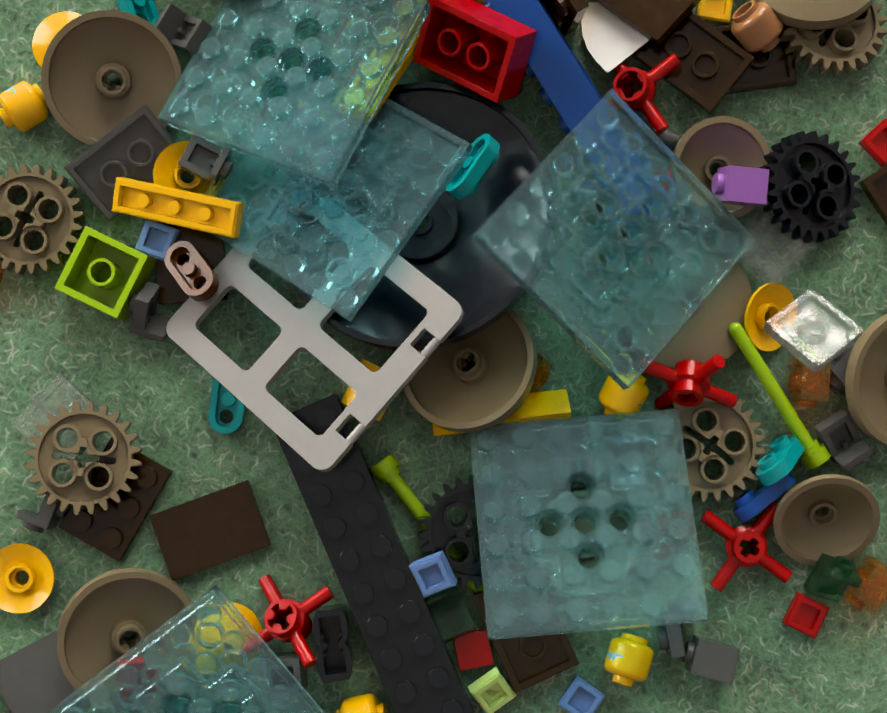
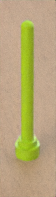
(814, 452)
(389, 472)

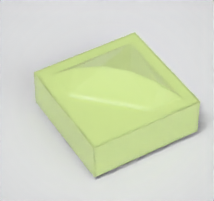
(492, 691)

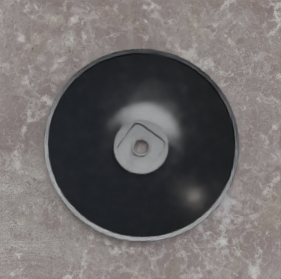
(446, 246)

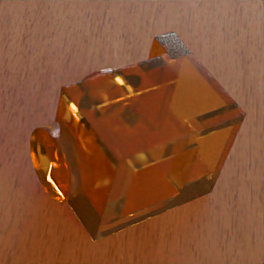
(807, 386)
(872, 590)

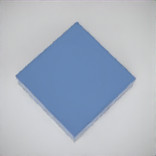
(156, 239)
(433, 573)
(581, 697)

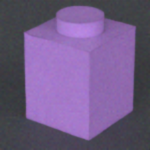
(741, 185)

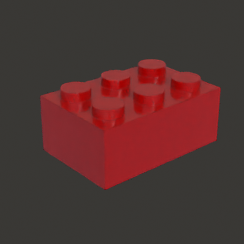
(475, 47)

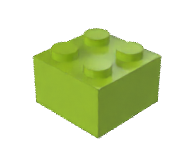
(104, 273)

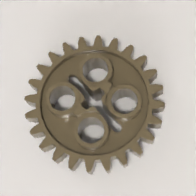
(859, 38)
(57, 232)
(723, 422)
(80, 489)

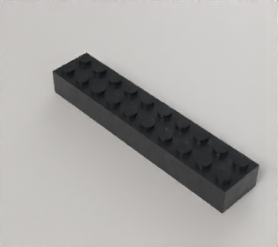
(376, 574)

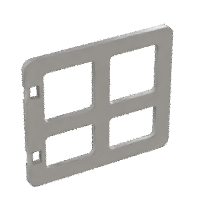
(304, 331)

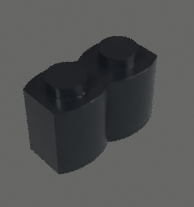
(335, 652)

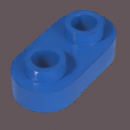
(752, 503)

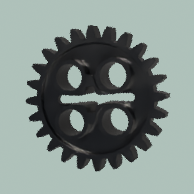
(817, 183)
(443, 534)

